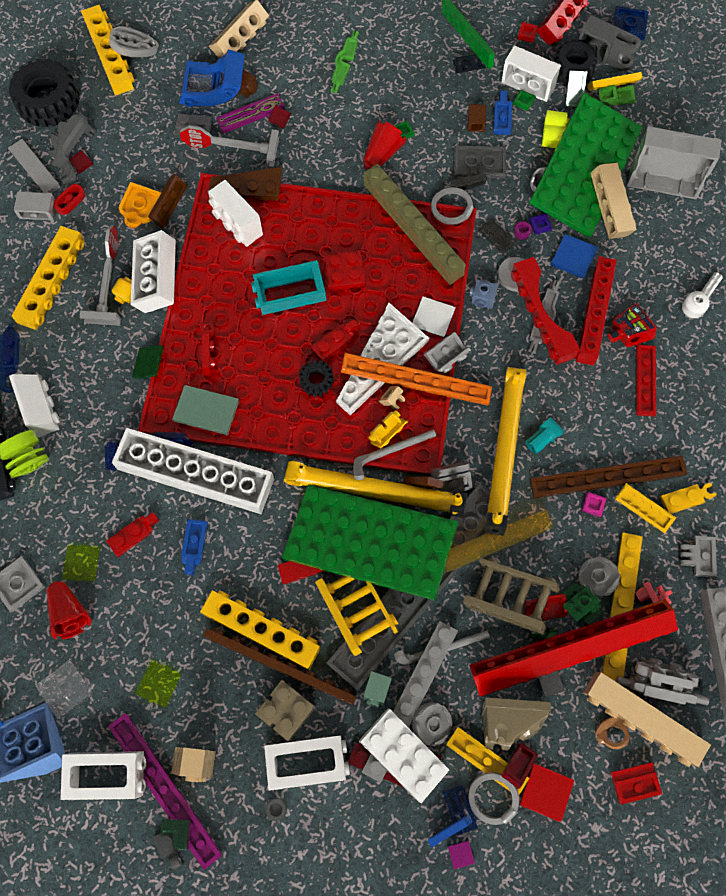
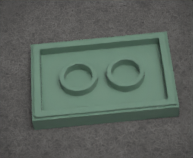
(206, 410)

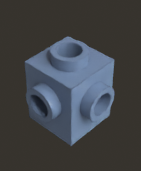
(483, 294)

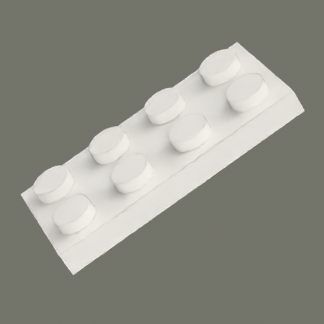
(404, 755)

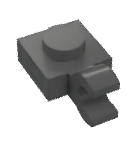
(164, 845)

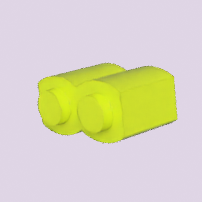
(554, 127)

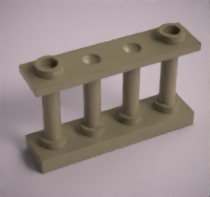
(515, 614)

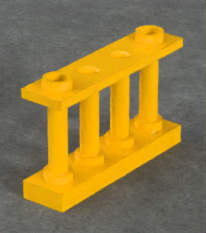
(346, 623)

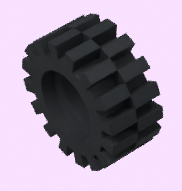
(316, 368)

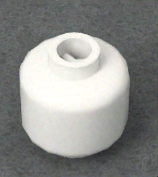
(695, 304)

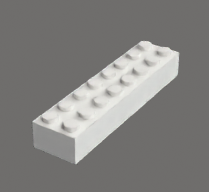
(193, 470)

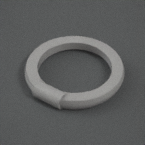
(456, 220)
(508, 815)

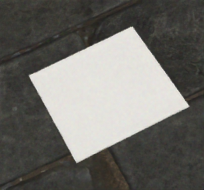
(433, 316)

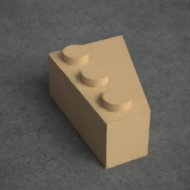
(193, 764)

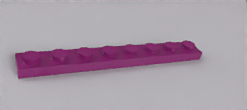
(166, 791)

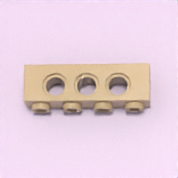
(252, 11)

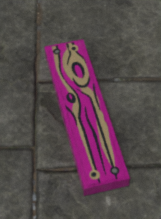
(249, 113)

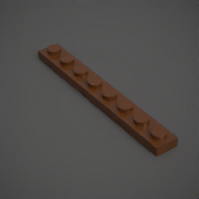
(608, 477)
(288, 669)

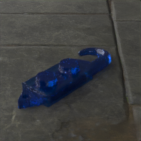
(8, 356)

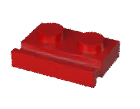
(636, 783)

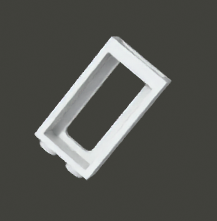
(132, 760)
(338, 774)

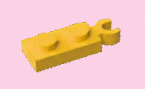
(686, 498)

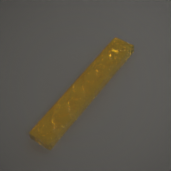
(491, 543)

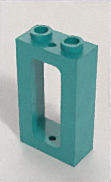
(287, 276)

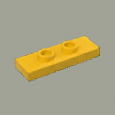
(645, 508)

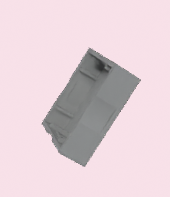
(673, 162)

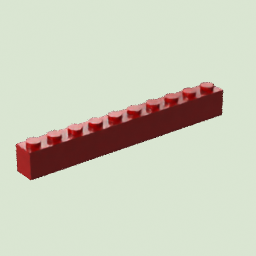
(573, 647)

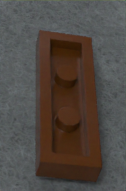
(167, 201)

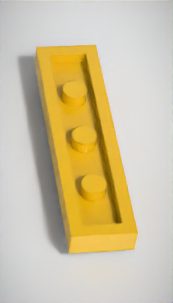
(478, 755)

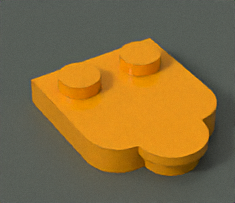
(138, 204)

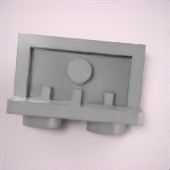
(446, 353)

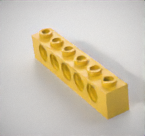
(114, 66)
(40, 281)
(213, 610)

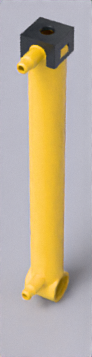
(505, 452)
(300, 474)

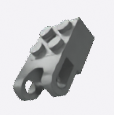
(610, 43)

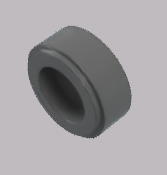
(276, 809)

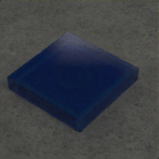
(631, 21)

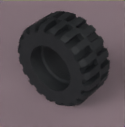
(39, 76)

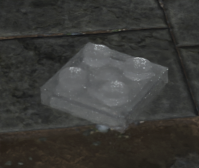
(64, 689)

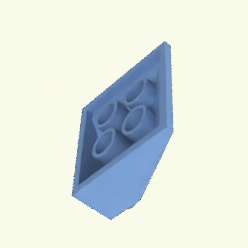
(30, 745)

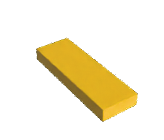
(619, 80)

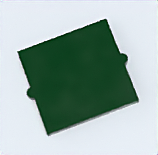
(147, 362)

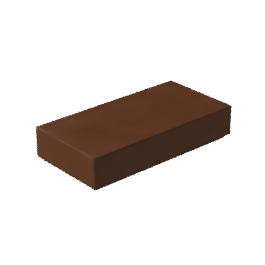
(424, 482)

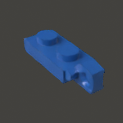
(502, 115)
(193, 544)

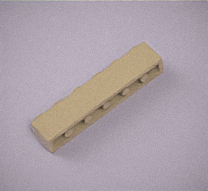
(647, 719)

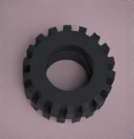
(578, 53)

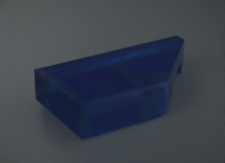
(180, 438)

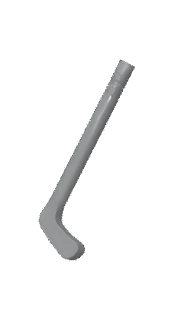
(361, 460)
(405, 659)

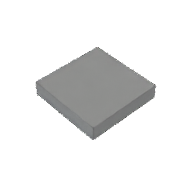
(18, 584)

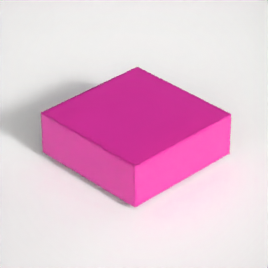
(594, 504)

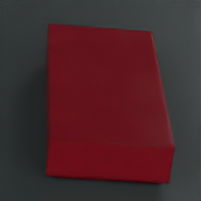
(519, 765)

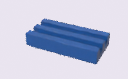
(450, 830)

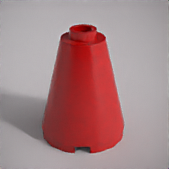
(383, 144)
(65, 611)

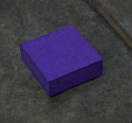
(540, 224)

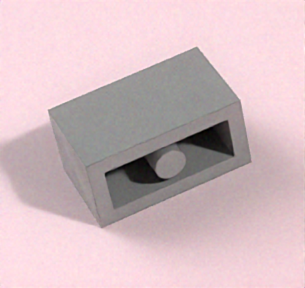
(35, 205)

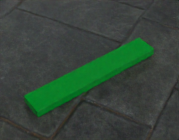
(468, 33)

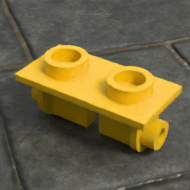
(381, 435)

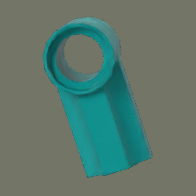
(547, 433)

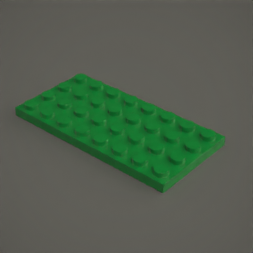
(591, 139)
(371, 541)

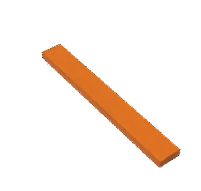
(416, 379)

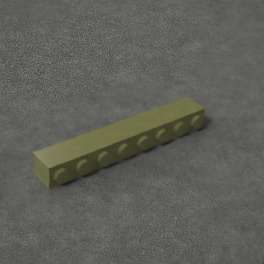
(414, 224)

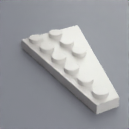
(392, 342)

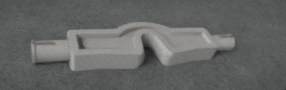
(549, 305)

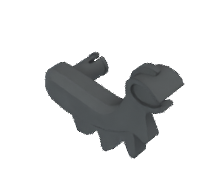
(69, 134)

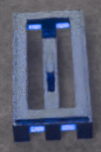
(453, 791)

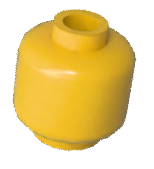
(122, 290)

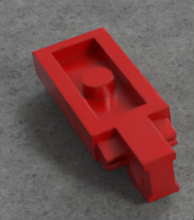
(335, 340)
(207, 346)
(132, 534)

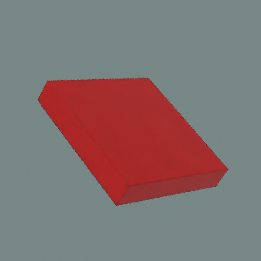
(547, 792)

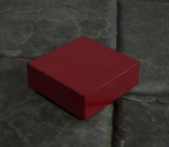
(279, 117)
(80, 162)

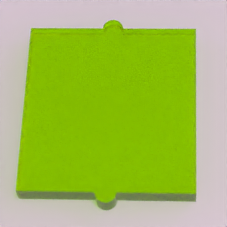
(81, 563)
(158, 683)

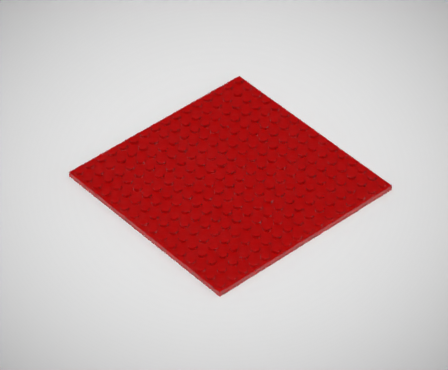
(262, 354)

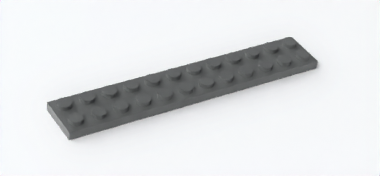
(405, 606)

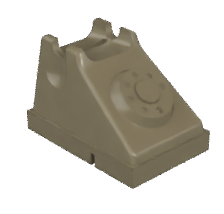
(512, 720)

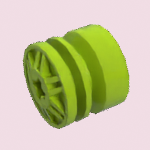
(23, 456)

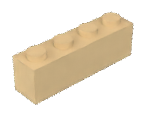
(613, 200)

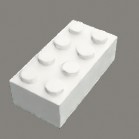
(153, 272)

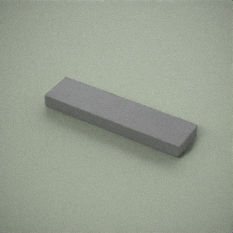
(34, 167)

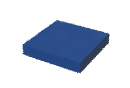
(574, 256)

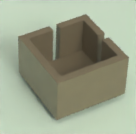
(285, 710)

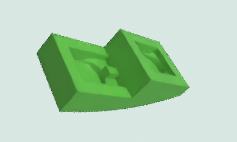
(620, 96)

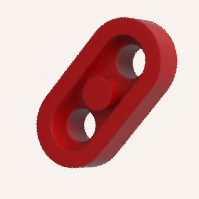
(67, 198)

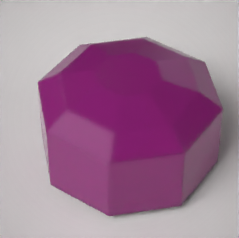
(522, 230)

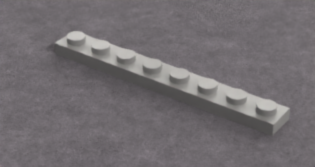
(417, 687)

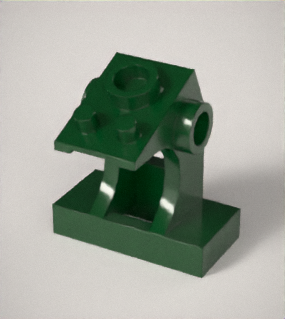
(582, 603)

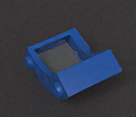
(212, 83)

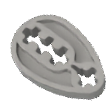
(136, 43)

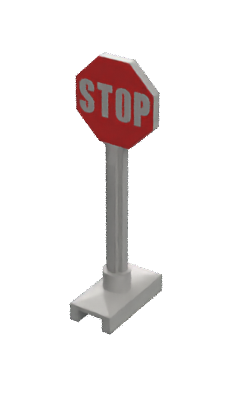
(200, 138)
(101, 315)

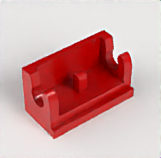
(552, 610)

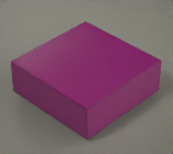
(461, 854)

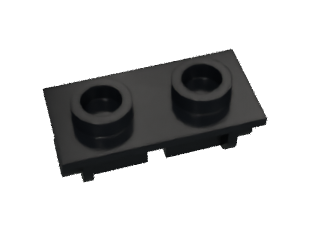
(468, 63)

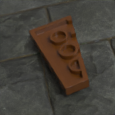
(256, 184)

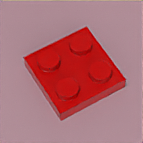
(345, 270)

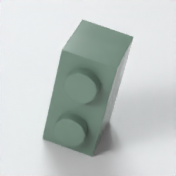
(377, 689)

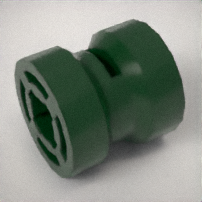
(548, 633)

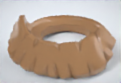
(601, 733)

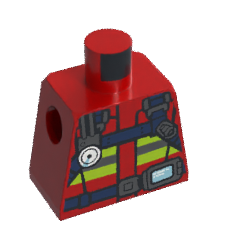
(632, 327)

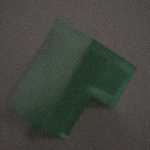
(181, 831)

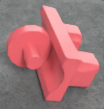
(648, 592)

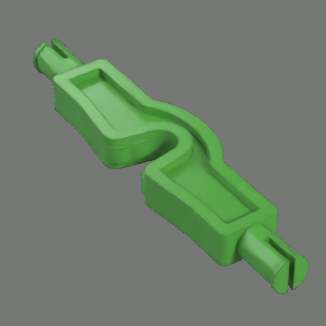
(343, 68)

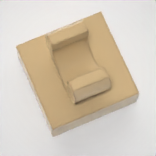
(390, 397)

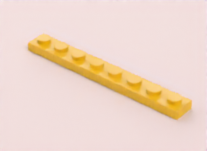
(623, 597)

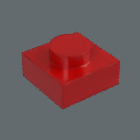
(527, 32)

